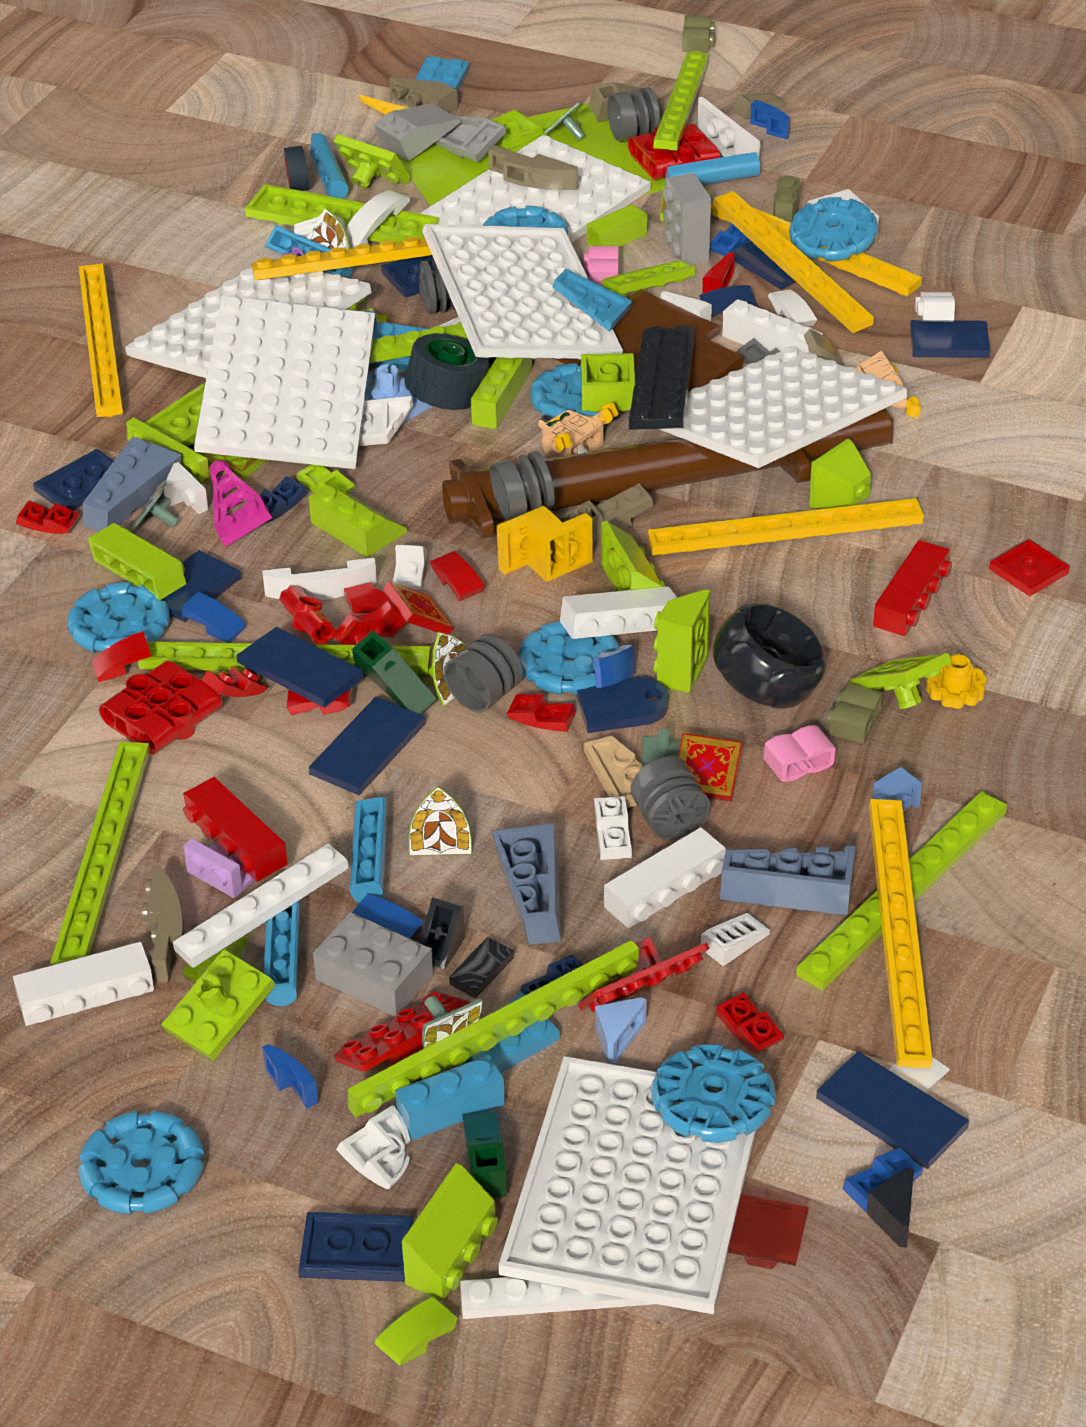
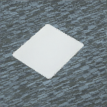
(921, 1077)

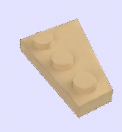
(614, 766)

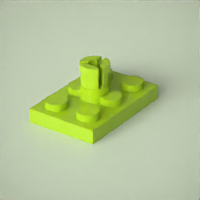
(370, 162)
(903, 676)
(218, 1005)

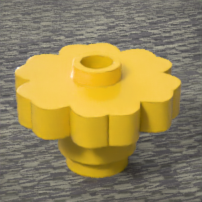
(957, 684)

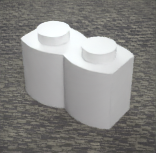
(935, 306)

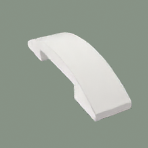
(372, 215)
(321, 584)

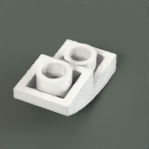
(793, 307)
(612, 828)

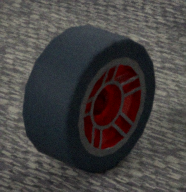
(296, 168)

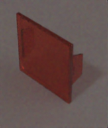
(768, 1231)

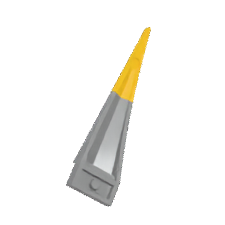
(467, 139)

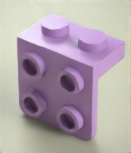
(215, 868)

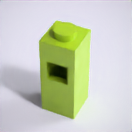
(617, 227)

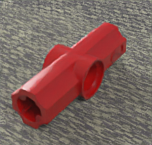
(307, 614)

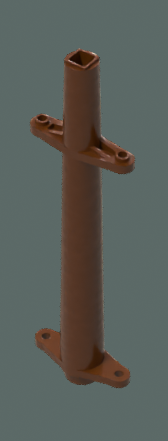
(654, 465)

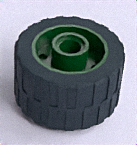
(444, 371)

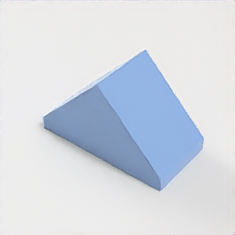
(618, 1025)

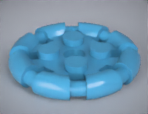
(526, 217)
(854, 224)
(556, 397)
(96, 620)
(561, 675)
(718, 1069)
(139, 1144)

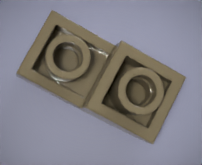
(822, 347)

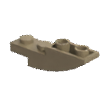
(534, 172)
(614, 510)
(164, 922)

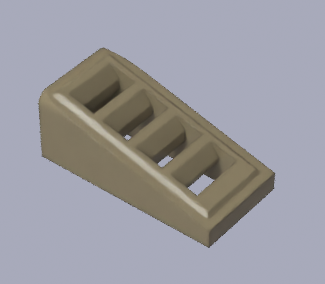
(743, 102)

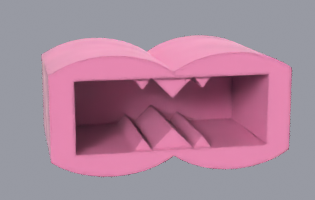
(601, 262)
(799, 753)

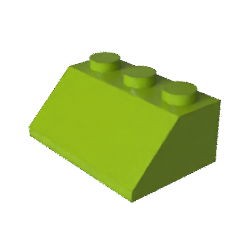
(352, 520)
(625, 561)
(682, 640)
(448, 1234)

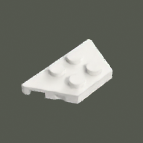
(382, 419)

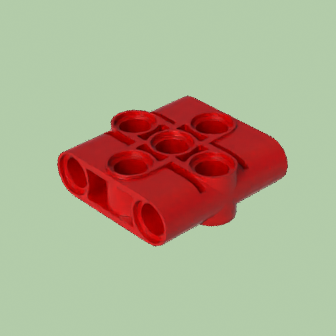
(692, 148)
(160, 706)

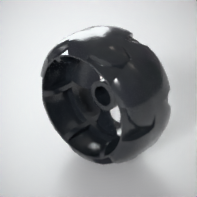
(769, 655)

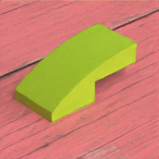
(317, 476)
(412, 1331)

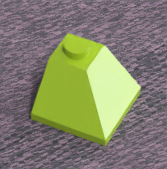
(839, 478)

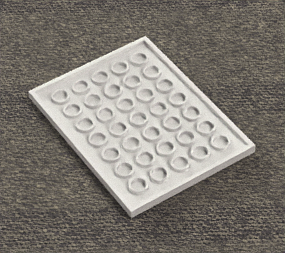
(599, 192)
(506, 291)
(188, 336)
(286, 382)
(781, 406)
(623, 1197)

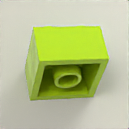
(607, 380)

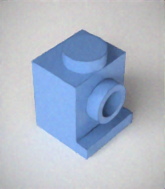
(899, 786)

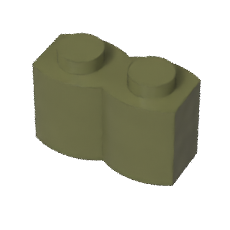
(698, 33)
(786, 198)
(855, 713)

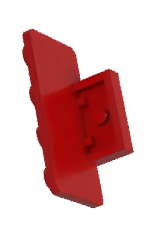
(650, 972)
(394, 1039)

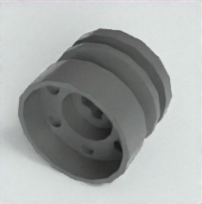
(632, 113)
(433, 288)
(521, 485)
(483, 673)
(670, 798)

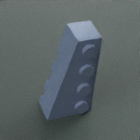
(127, 483)
(533, 877)
(789, 878)

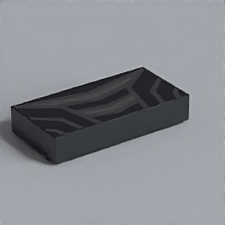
(481, 967)

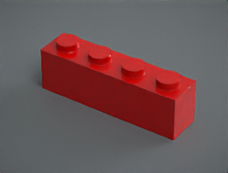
(912, 588)
(235, 829)

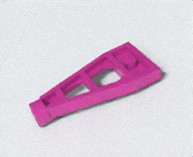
(243, 520)

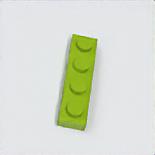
(649, 277)
(192, 461)

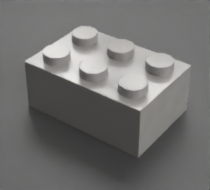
(687, 218)
(373, 964)

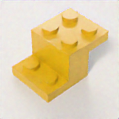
(545, 543)

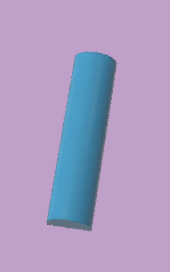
(327, 166)
(719, 169)
(285, 240)
(369, 848)
(282, 955)

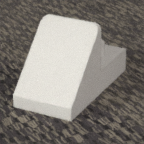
(184, 487)
(410, 566)

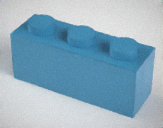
(448, 1095)

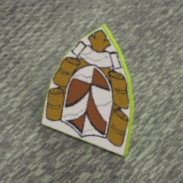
(329, 232)
(444, 649)
(439, 827)

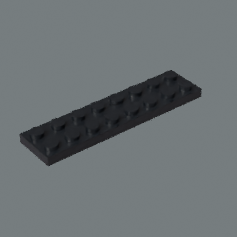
(662, 378)

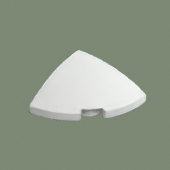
(379, 1148)

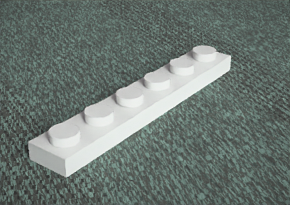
(260, 905)
(522, 1296)

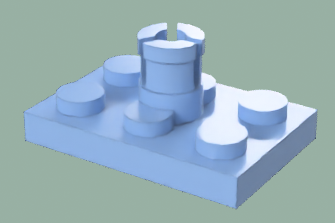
(387, 383)

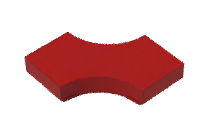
(365, 598)
(384, 621)

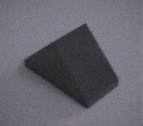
(443, 931)
(891, 1206)

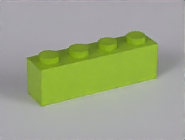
(499, 390)
(137, 560)

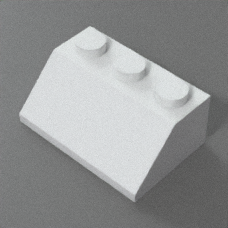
(724, 132)

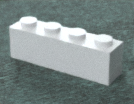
(745, 322)
(613, 612)
(664, 877)
(83, 983)

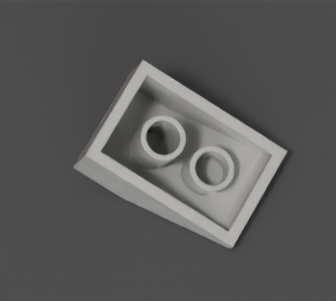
(414, 129)

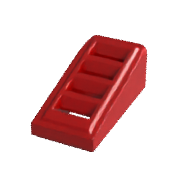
(720, 274)

